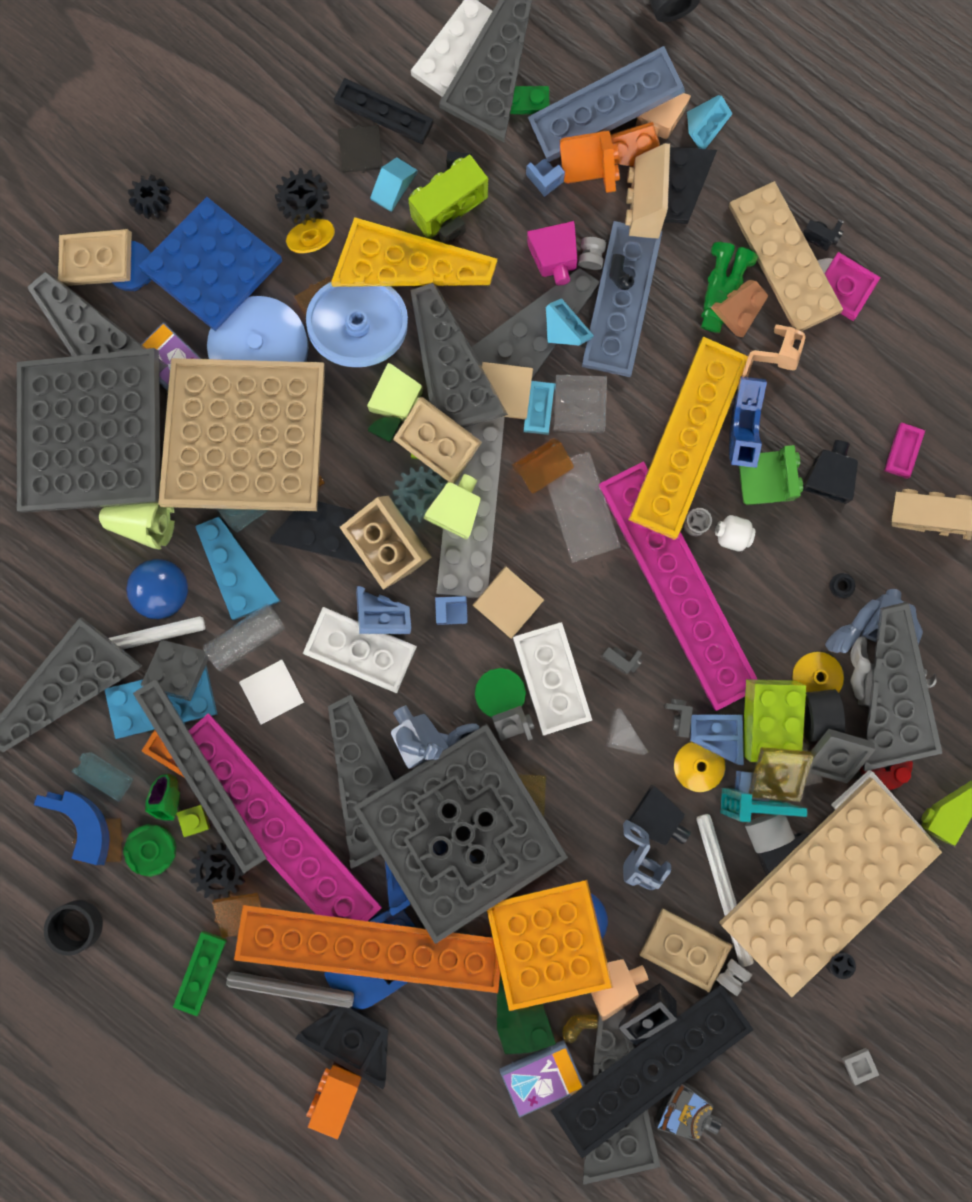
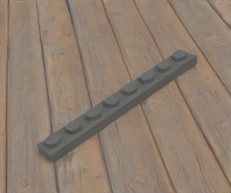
(200, 775)

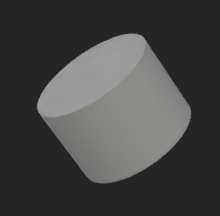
(769, 832)

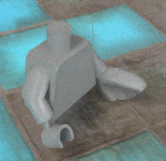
(863, 673)

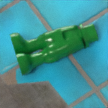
(719, 284)

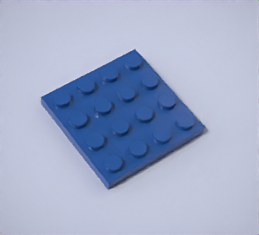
(210, 263)

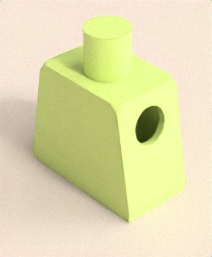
(395, 394)
(455, 507)

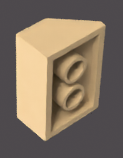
(648, 192)
(385, 541)

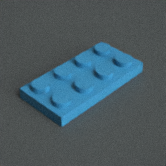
(130, 718)

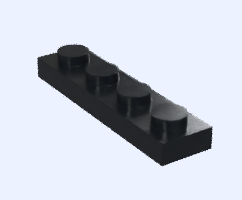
(383, 111)

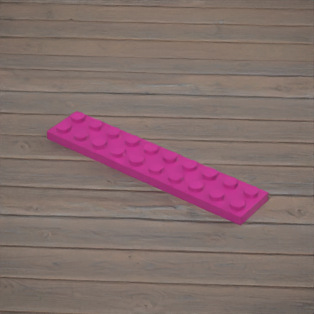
(682, 596)
(282, 833)

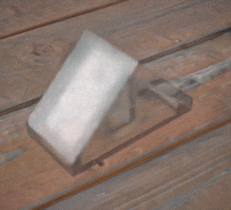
(622, 734)

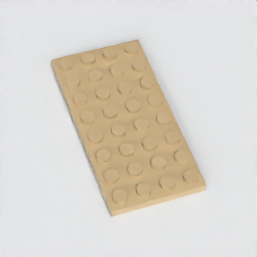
(830, 886)

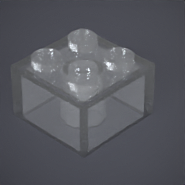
(580, 404)

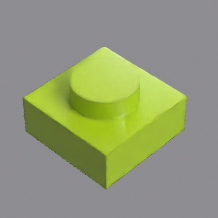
(193, 820)

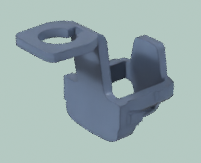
(636, 858)

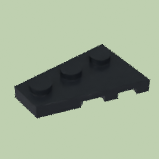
(686, 178)

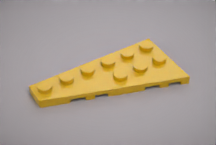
(397, 258)

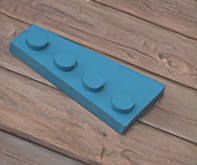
(235, 573)

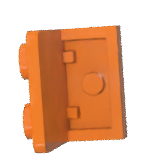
(590, 158)

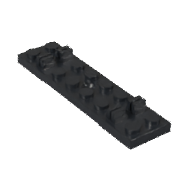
(628, 1089)

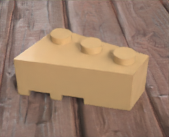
(933, 513)

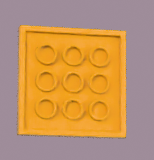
(549, 946)

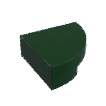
(385, 428)

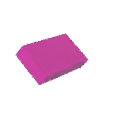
(904, 450)

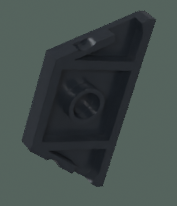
(319, 532)
(350, 1041)

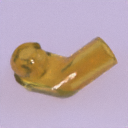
(577, 1024)

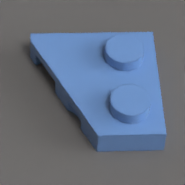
(381, 614)
(719, 735)

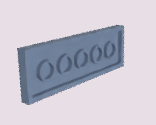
(608, 101)
(620, 312)

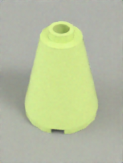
(140, 522)

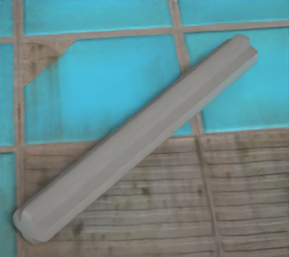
(290, 989)

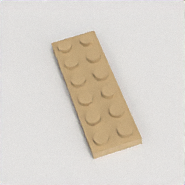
(785, 257)

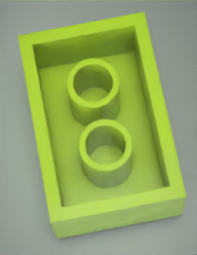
(448, 195)
(773, 716)

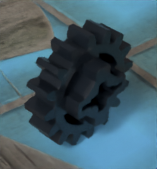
(291, 194)
(211, 863)

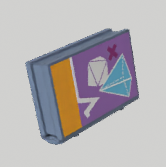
(169, 347)
(541, 1078)

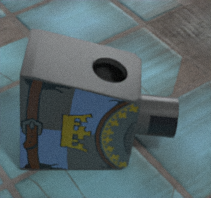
(687, 1113)

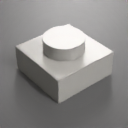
(860, 1066)

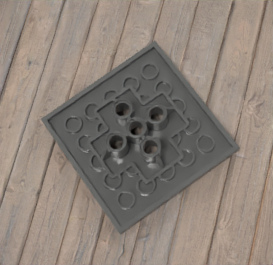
(408, 820)

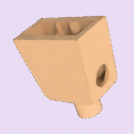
(665, 115)
(623, 991)

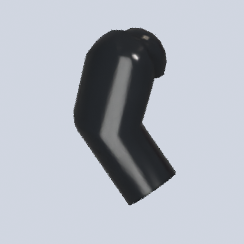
(617, 274)

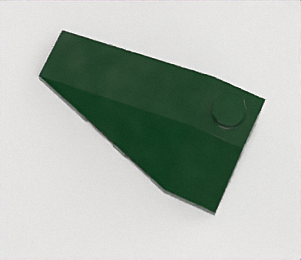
(523, 1028)

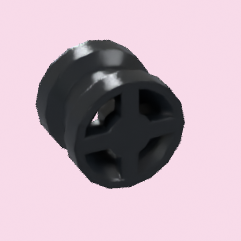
(845, 967)

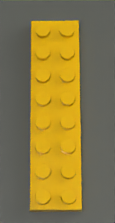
(688, 438)

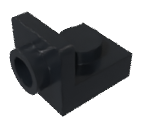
(820, 235)

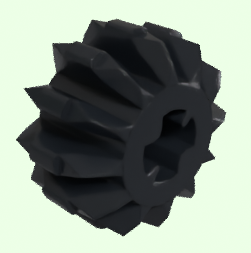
(146, 205)

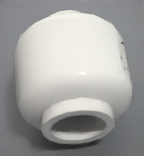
(735, 533)

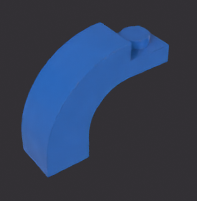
(745, 420)
(90, 824)

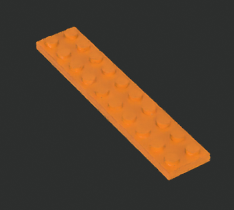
(366, 949)

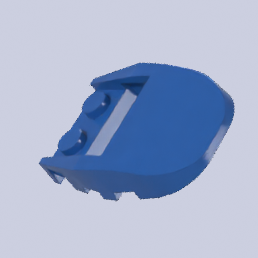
(367, 989)

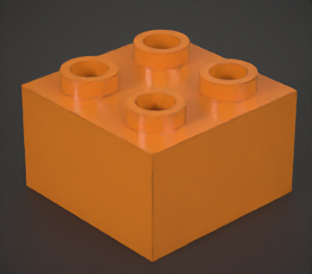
(332, 1106)

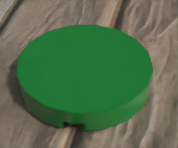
(499, 691)
(150, 850)

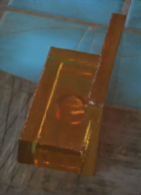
(543, 465)

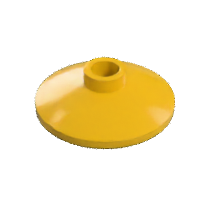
(310, 236)
(813, 663)
(686, 768)

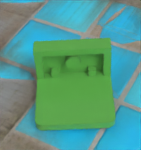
(773, 479)

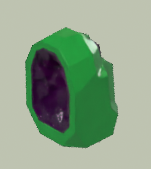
(163, 798)

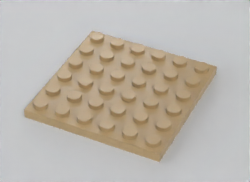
(242, 435)

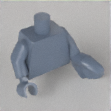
(867, 623)
(420, 740)

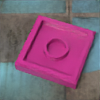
(850, 284)

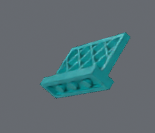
(740, 805)

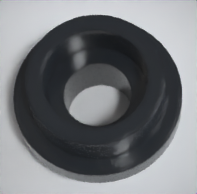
(849, 583)

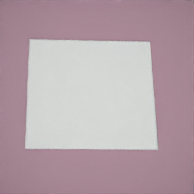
(271, 692)

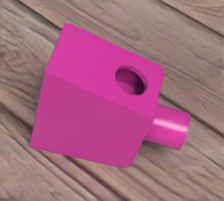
(554, 251)

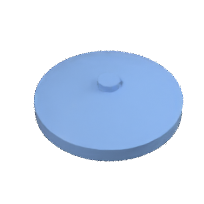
(357, 324)
(260, 332)

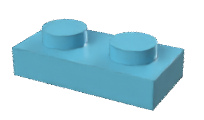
(539, 408)

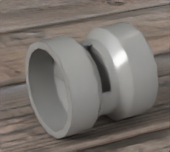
(592, 253)
(701, 519)
(729, 981)

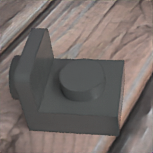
(617, 659)
(682, 721)
(513, 723)

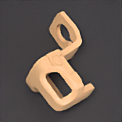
(788, 356)

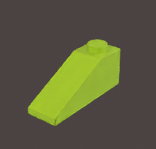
(949, 815)

